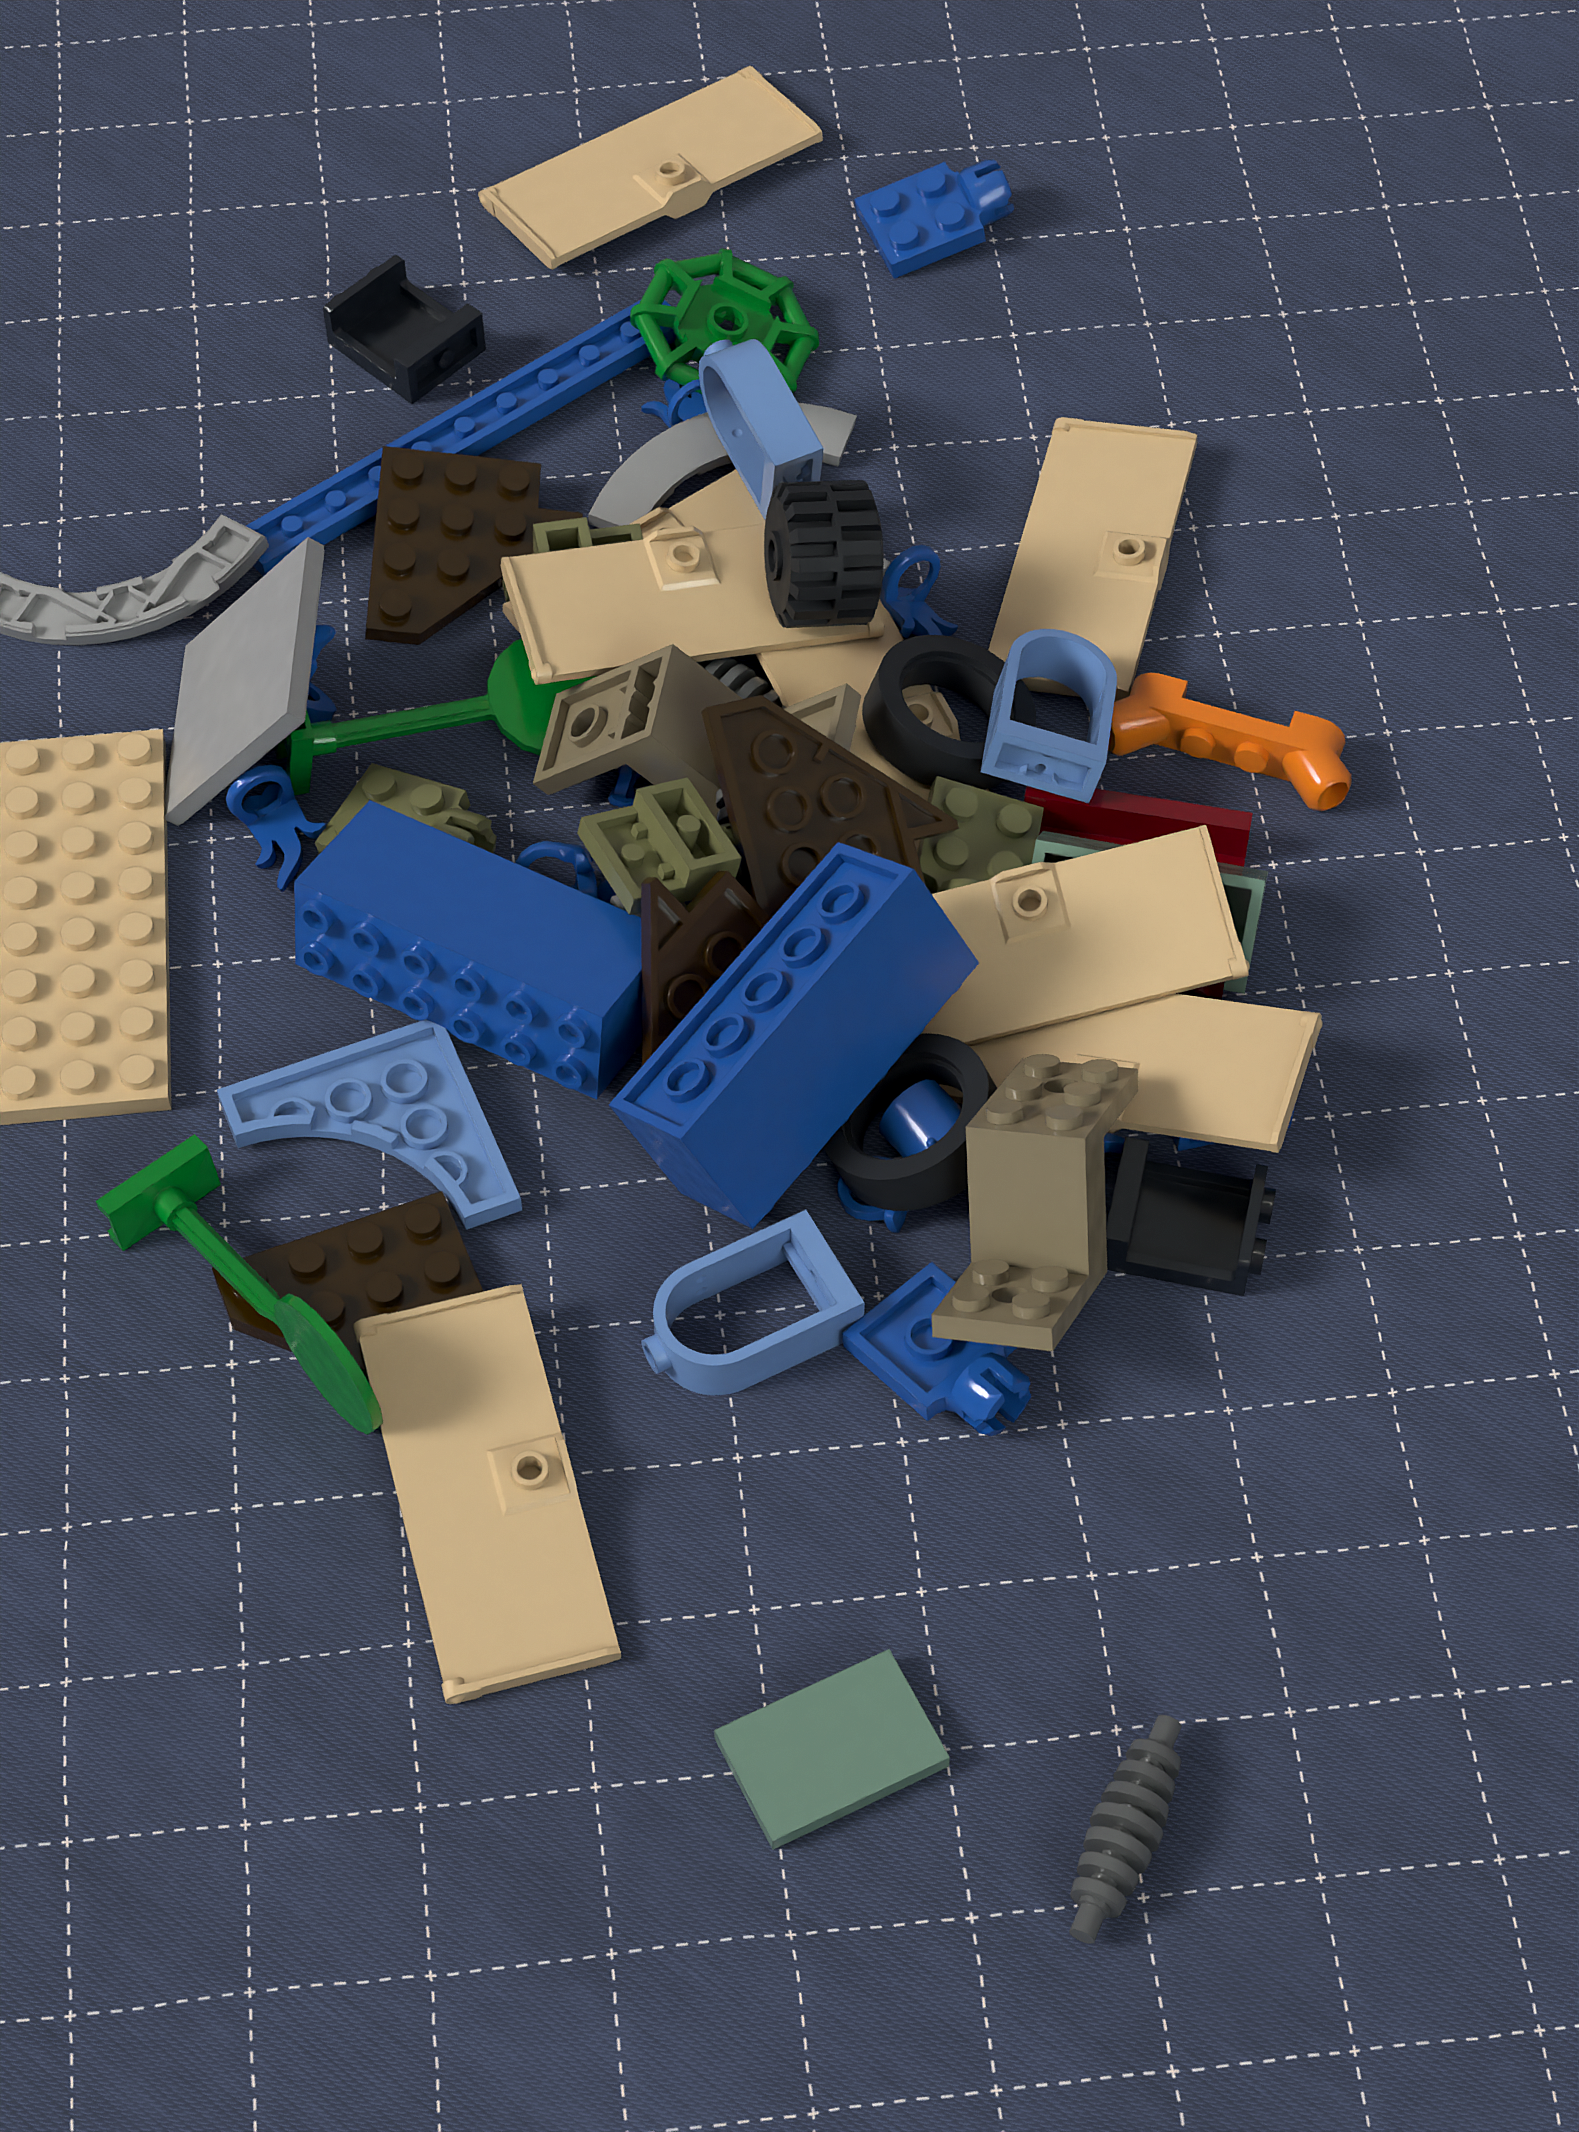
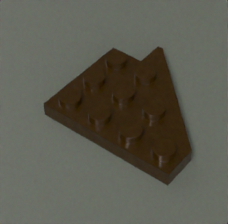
(444, 535)
(801, 794)
(689, 948)
(361, 1271)

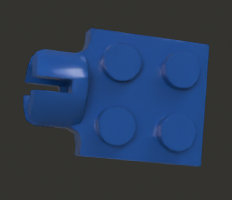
(934, 213)
(932, 1371)

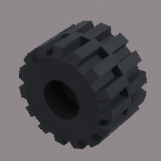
(823, 553)

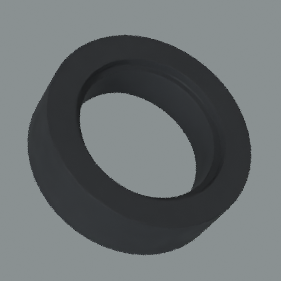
(907, 740)
(936, 1171)

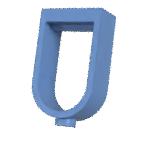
(758, 419)
(1017, 749)
(817, 1267)

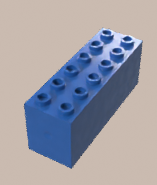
(474, 947)
(795, 1033)

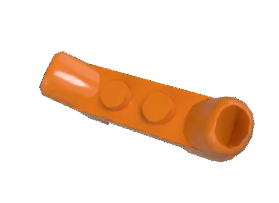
(1302, 753)

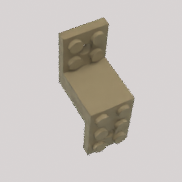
(654, 723)
(1036, 1203)

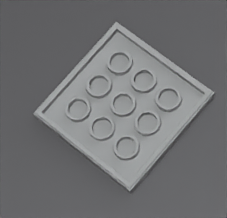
(244, 682)

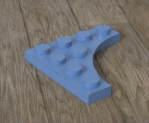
(390, 1094)

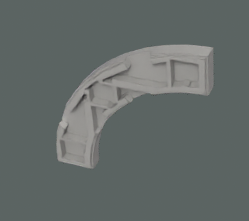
(689, 449)
(136, 604)

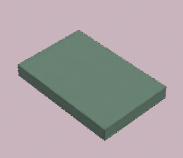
(831, 1748)

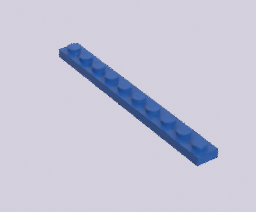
(464, 429)

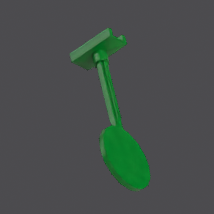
(511, 702)
(167, 1195)

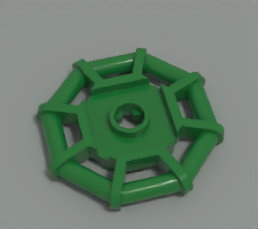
(737, 295)

